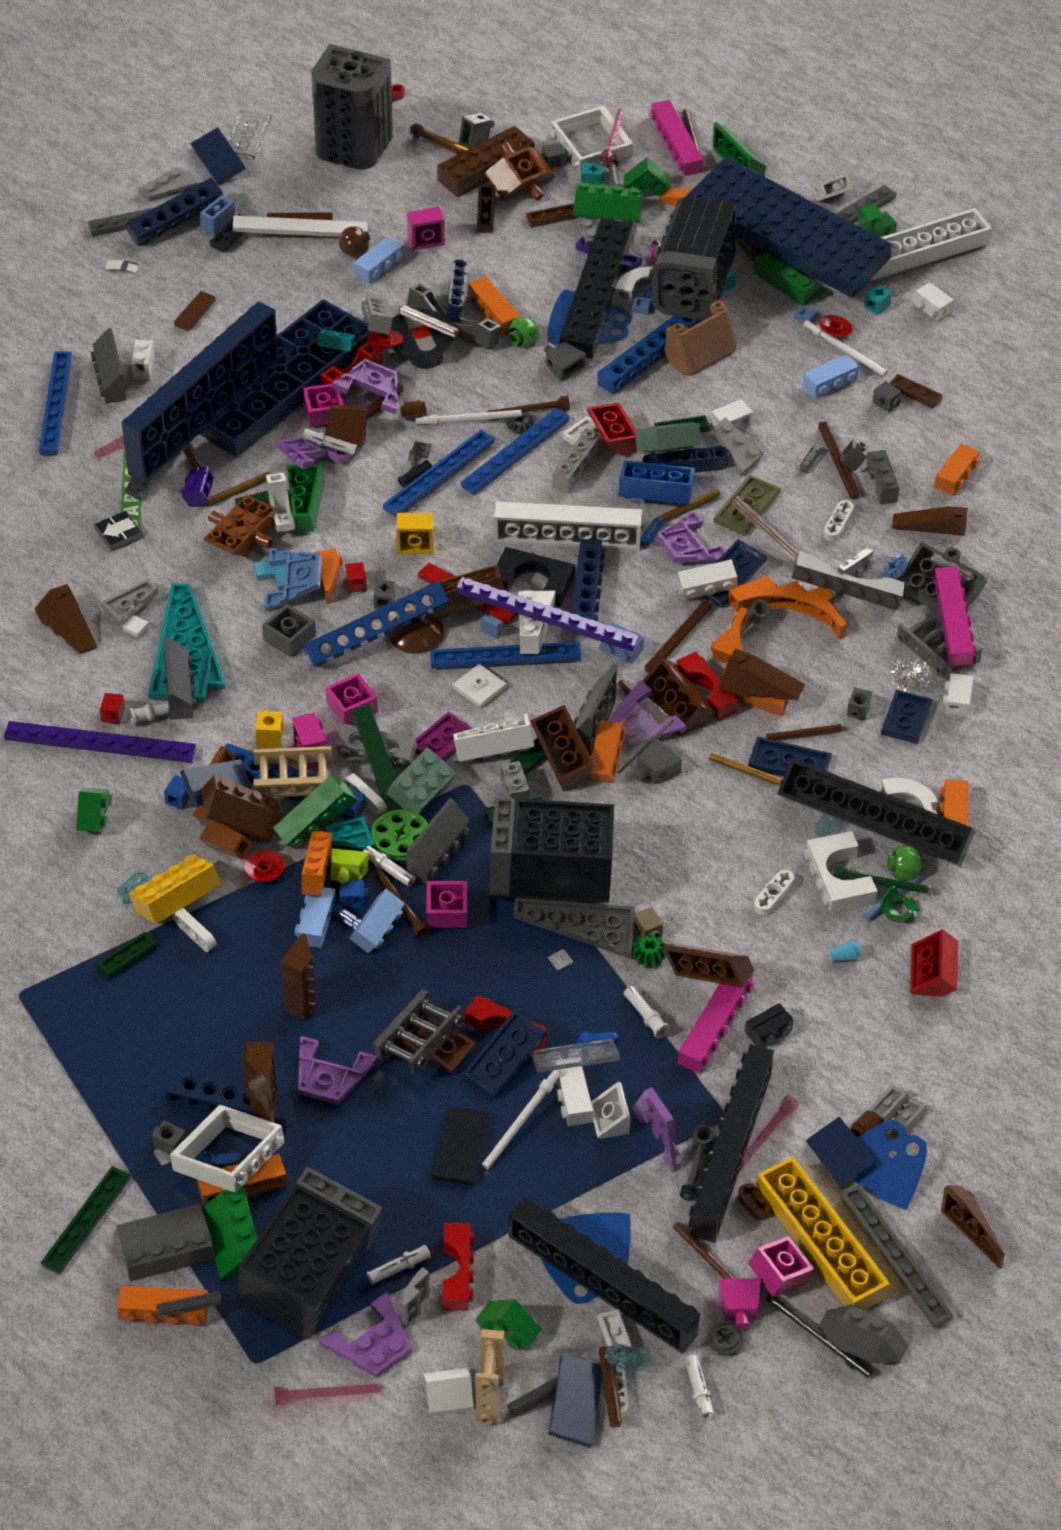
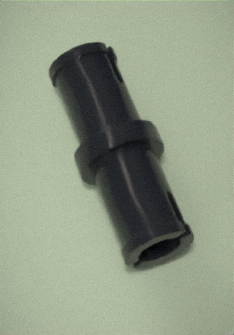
(413, 473)

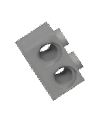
(514, 781)

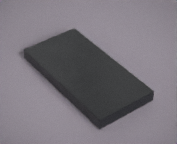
(461, 1145)

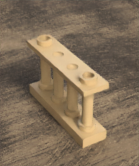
(291, 786)
(490, 1377)

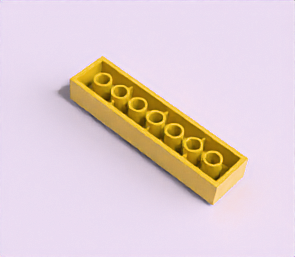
(822, 1235)

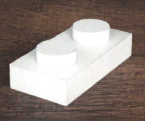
(573, 433)
(613, 1328)

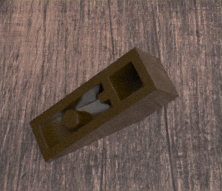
(486, 208)

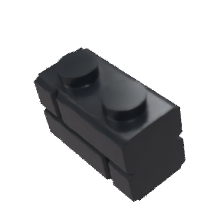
(769, 1025)

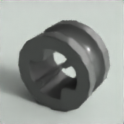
(953, 553)

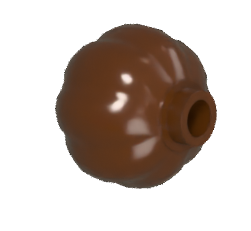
(354, 241)

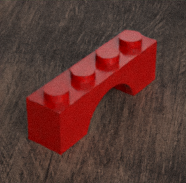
(367, 351)
(700, 673)
(485, 1014)
(456, 1289)

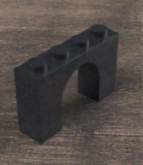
(517, 562)

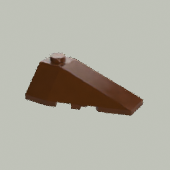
(938, 520)
(63, 615)
(754, 676)
(968, 1217)

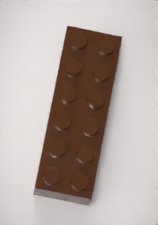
(468, 169)

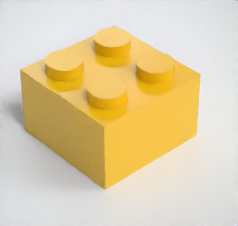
(415, 533)

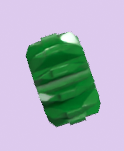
(649, 951)

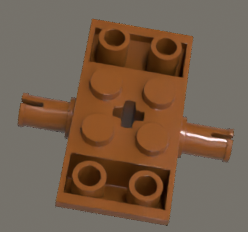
(519, 172)
(242, 527)

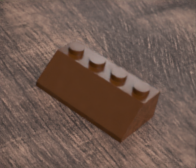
(460, 603)
(677, 695)
(563, 747)
(240, 808)
(709, 964)
(298, 979)
(261, 1078)

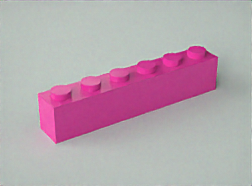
(676, 137)
(954, 616)
(713, 1025)

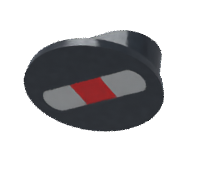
(420, 342)

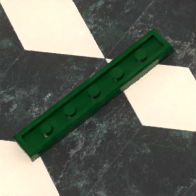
(376, 753)
(85, 1220)

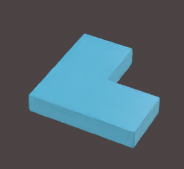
(265, 571)

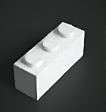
(707, 579)
(574, 1096)

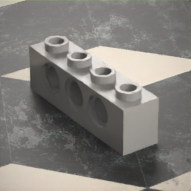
(377, 314)
(577, 460)
(404, 756)

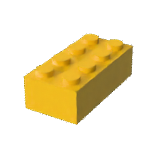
(175, 888)

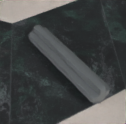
(189, 1303)
(532, 1397)

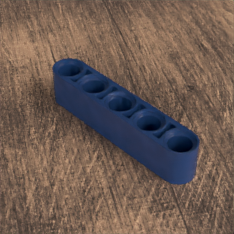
(456, 289)
(701, 458)

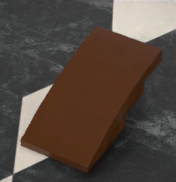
(449, 1054)

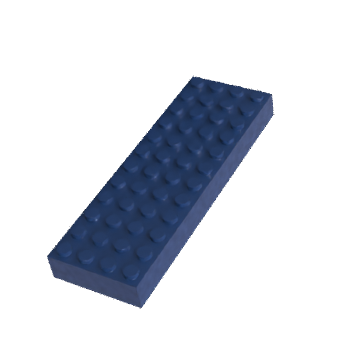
(796, 228)
(282, 386)
(200, 392)

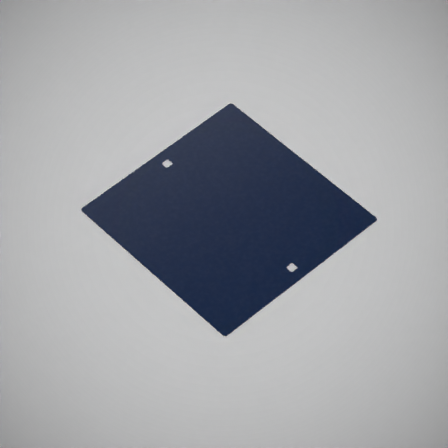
(382, 1140)

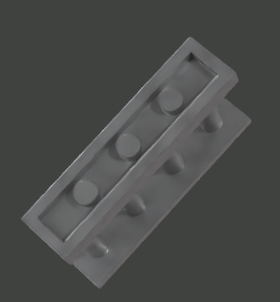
(920, 647)
(410, 1017)

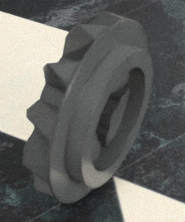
(517, 426)
(725, 1330)

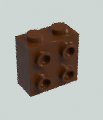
(347, 423)

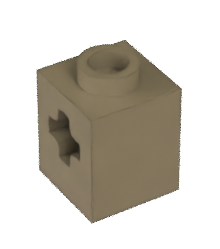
(648, 923)

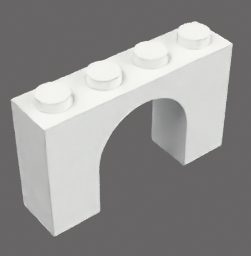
(838, 893)

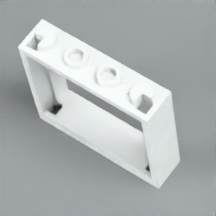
(584, 119)
(183, 1156)

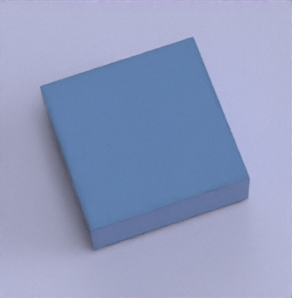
(641, 305)
(805, 313)
(490, 626)

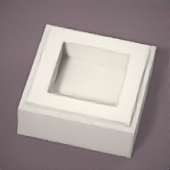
(135, 626)

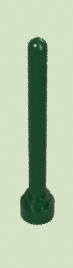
(843, 874)

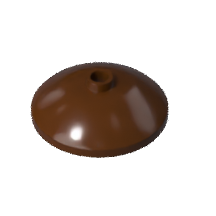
(418, 636)

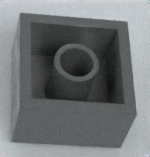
(289, 630)

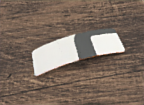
(122, 265)

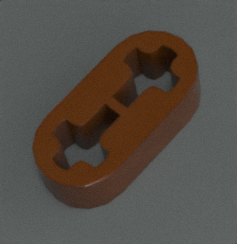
(755, 1200)

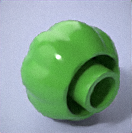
(523, 330)
(906, 863)

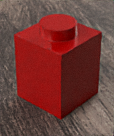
(356, 577)
(112, 708)

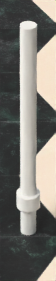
(820, 333)
(434, 419)
(544, 1088)

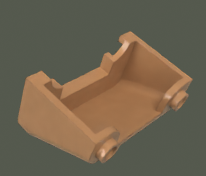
(702, 344)

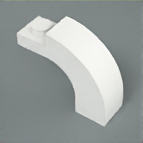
(632, 283)
(279, 499)
(910, 792)

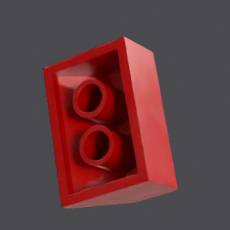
(614, 427)
(934, 965)

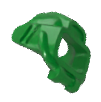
(892, 898)

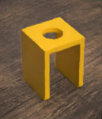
(269, 729)

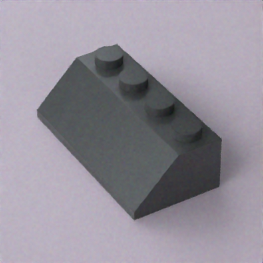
(108, 368)
(178, 681)
(438, 842)

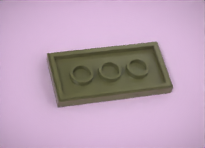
(756, 494)

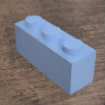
(378, 260)
(830, 376)
(316, 917)
(377, 921)

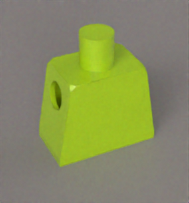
(348, 865)

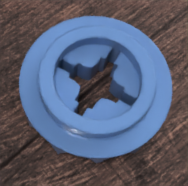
(900, 563)

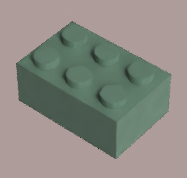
(668, 438)
(421, 782)

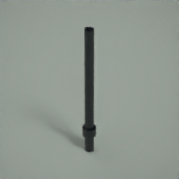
(851, 1360)

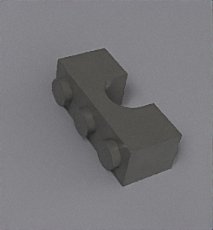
(886, 482)

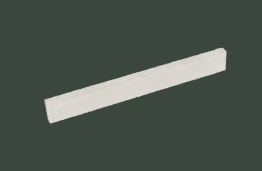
(293, 226)

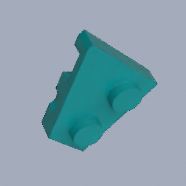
(351, 833)

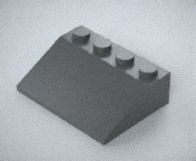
(920, 574)
(597, 707)
(165, 1242)

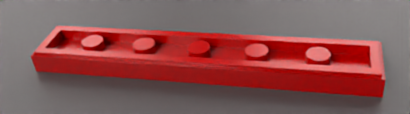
(432, 574)

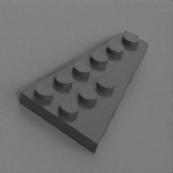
(595, 924)

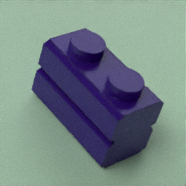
(198, 486)

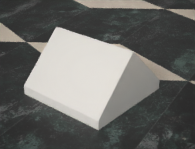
(611, 1113)
(449, 1391)

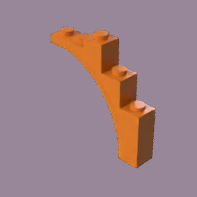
(792, 596)
(722, 651)

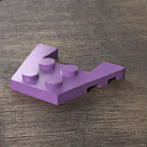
(373, 378)
(306, 452)
(683, 545)
(635, 696)
(328, 1080)
(653, 1111)
(378, 1347)

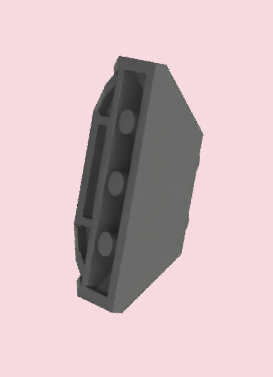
(863, 1334)

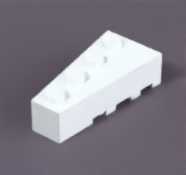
(531, 630)
(494, 739)

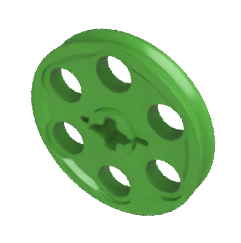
(394, 830)

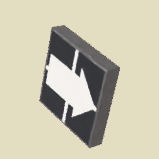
(118, 530)

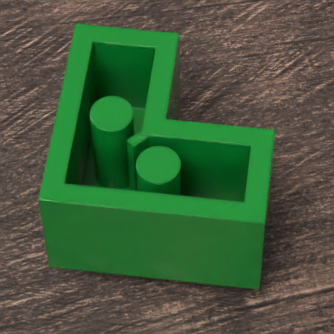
(648, 175)
(876, 222)
(91, 808)
(513, 1319)

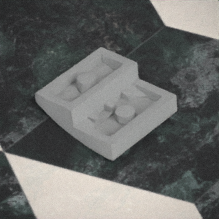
(897, 1106)
(414, 1295)

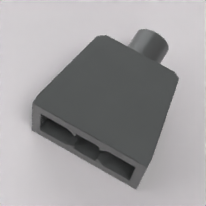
(475, 129)
(564, 359)
(657, 763)

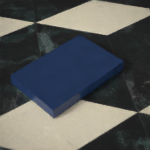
(906, 716)
(840, 1152)

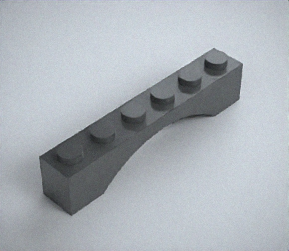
(483, 332)
(881, 591)

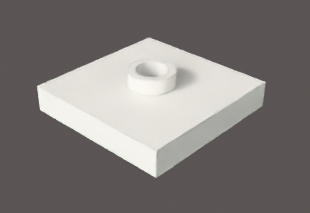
(479, 685)

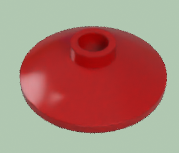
(835, 326)
(385, 340)
(262, 860)

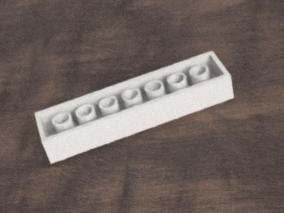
(935, 241)
(566, 525)

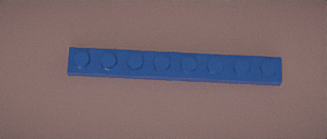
(55, 402)
(515, 451)
(438, 473)
(503, 655)

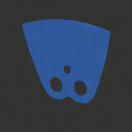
(892, 1177)

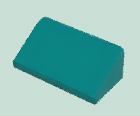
(335, 340)

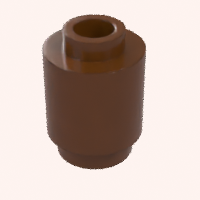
(413, 409)
(865, 1122)

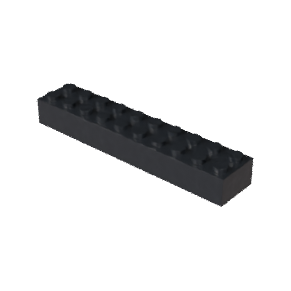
(597, 285)
(876, 812)
(731, 1143)
(604, 1274)

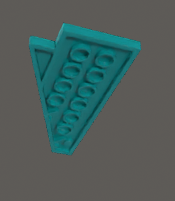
(186, 627)

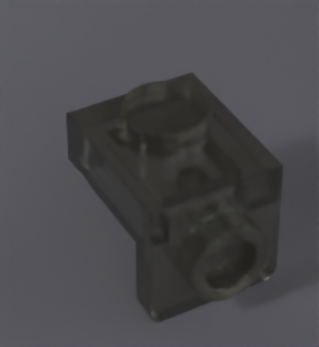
(419, 451)

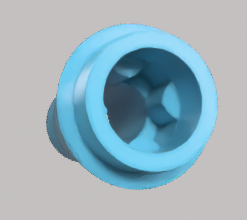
(845, 952)

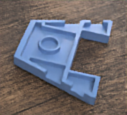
(301, 576)

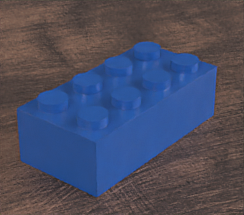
(656, 482)

